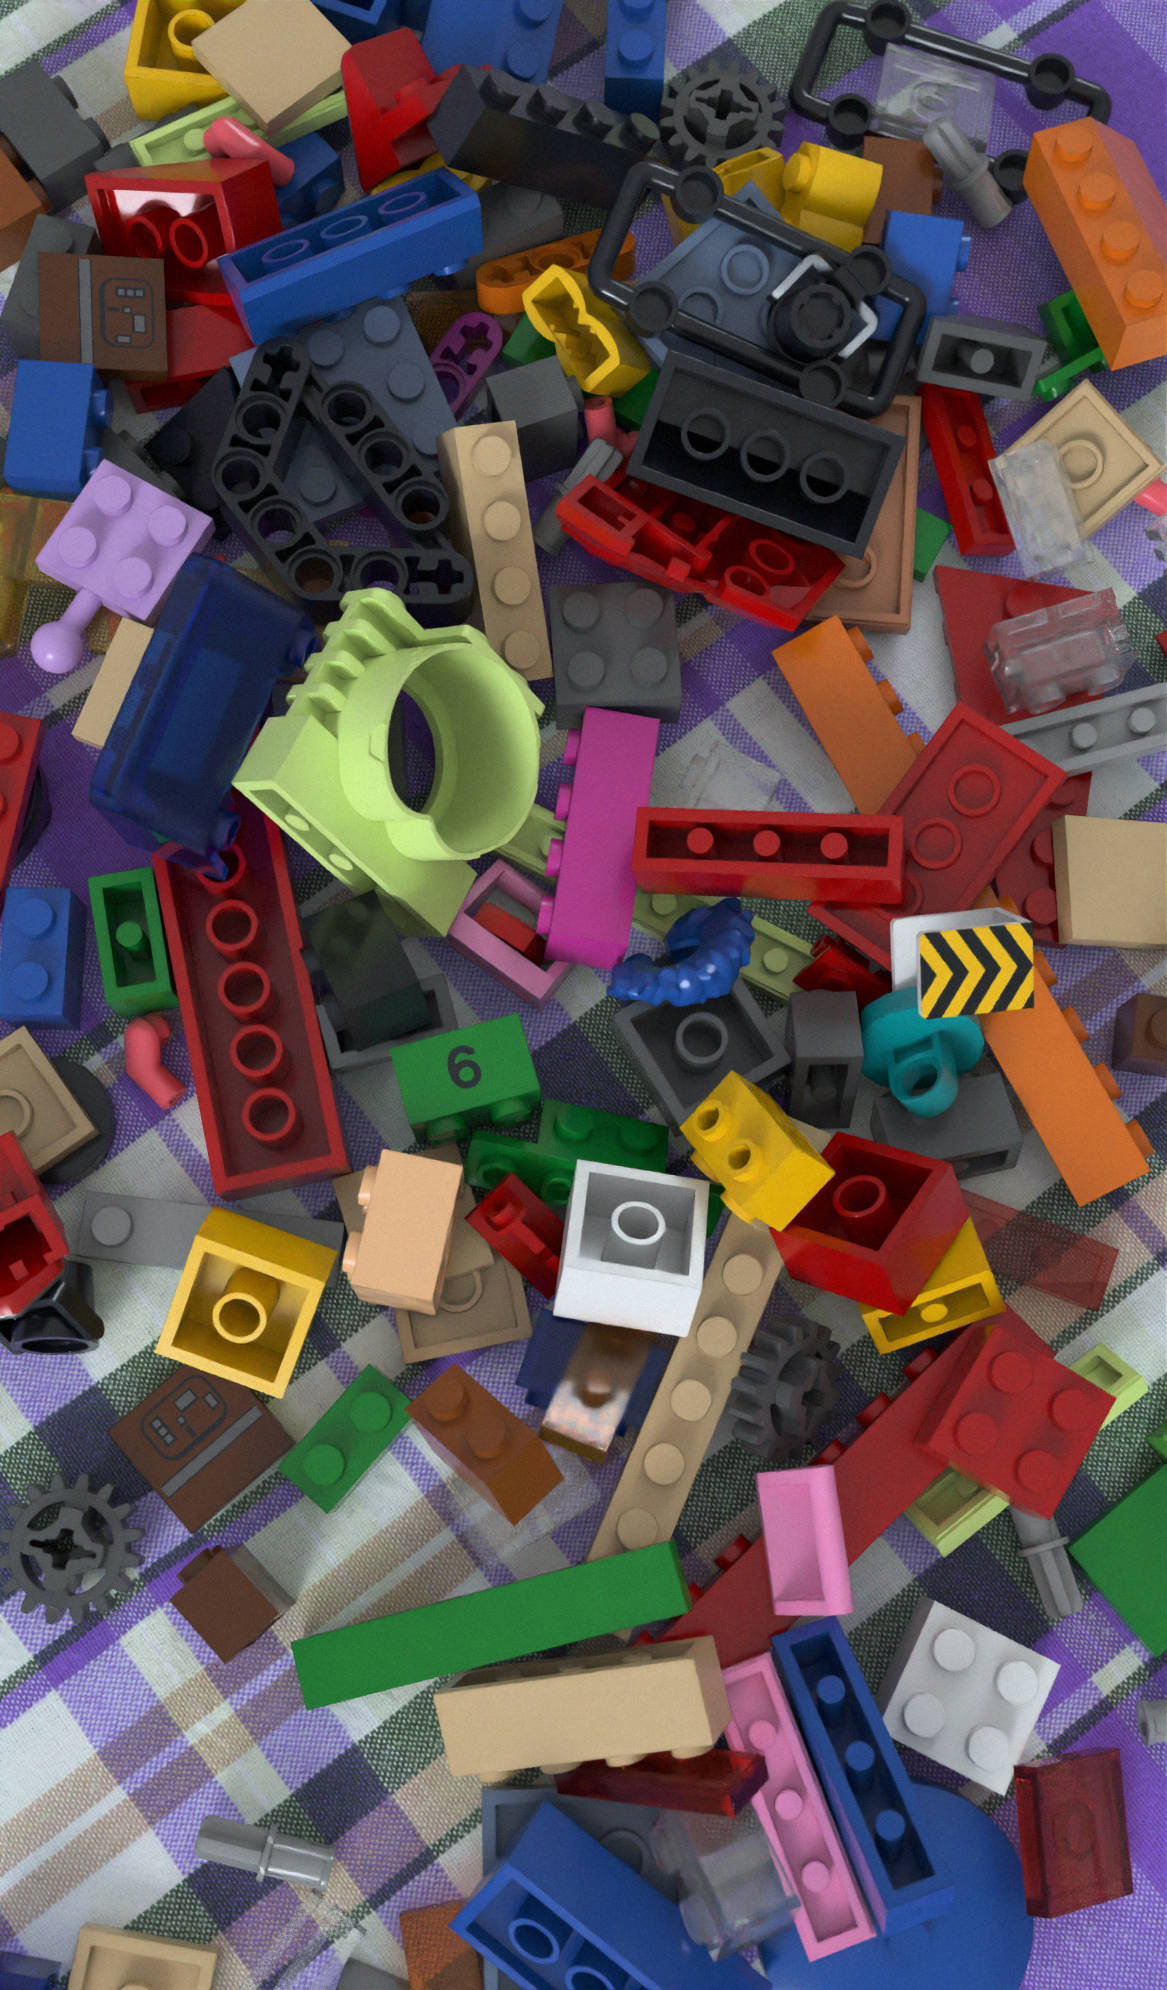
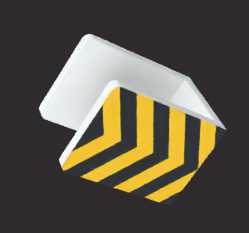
(964, 961)

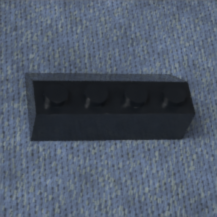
(765, 454)

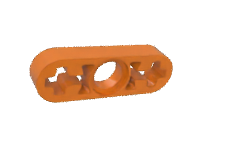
(506, 278)

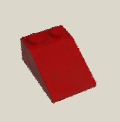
(187, 218)

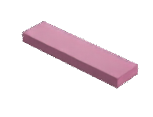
(795, 1810)

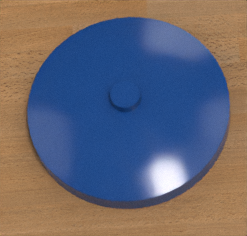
(973, 1947)

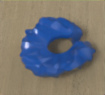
(706, 955)

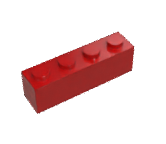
(197, 348)
(770, 854)

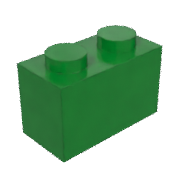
(132, 943)
(349, 1440)

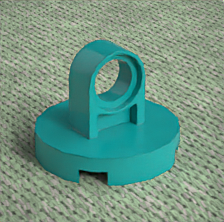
(918, 1052)

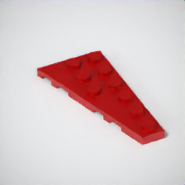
(970, 608)

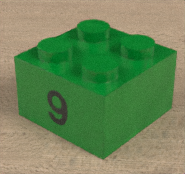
(467, 1081)

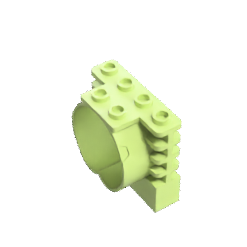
(328, 770)

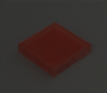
(1073, 1831)

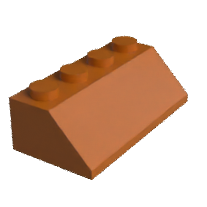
(1105, 232)

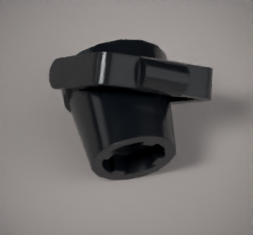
(815, 319)
(60, 1320)

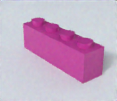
(592, 864)

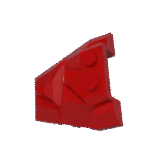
(699, 548)

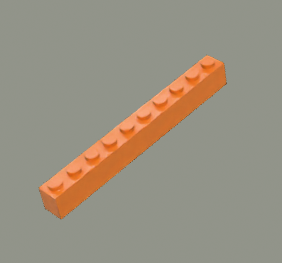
(1034, 1045)

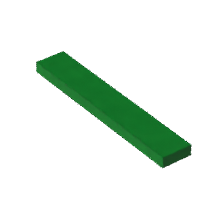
(492, 1625)

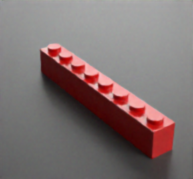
(875, 1482)

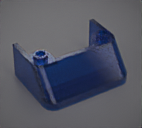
(195, 713)

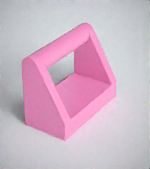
(493, 954)
(804, 1541)

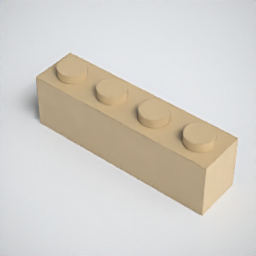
(495, 535)
(584, 1709)

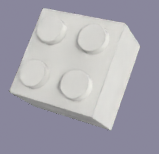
(632, 1248)
(964, 1694)

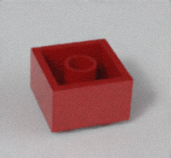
(874, 1224)
(1014, 1421)

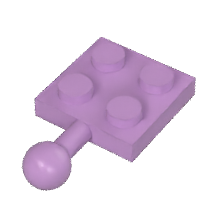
(117, 551)

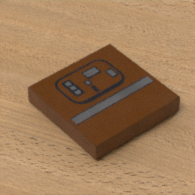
(104, 314)
(201, 1442)

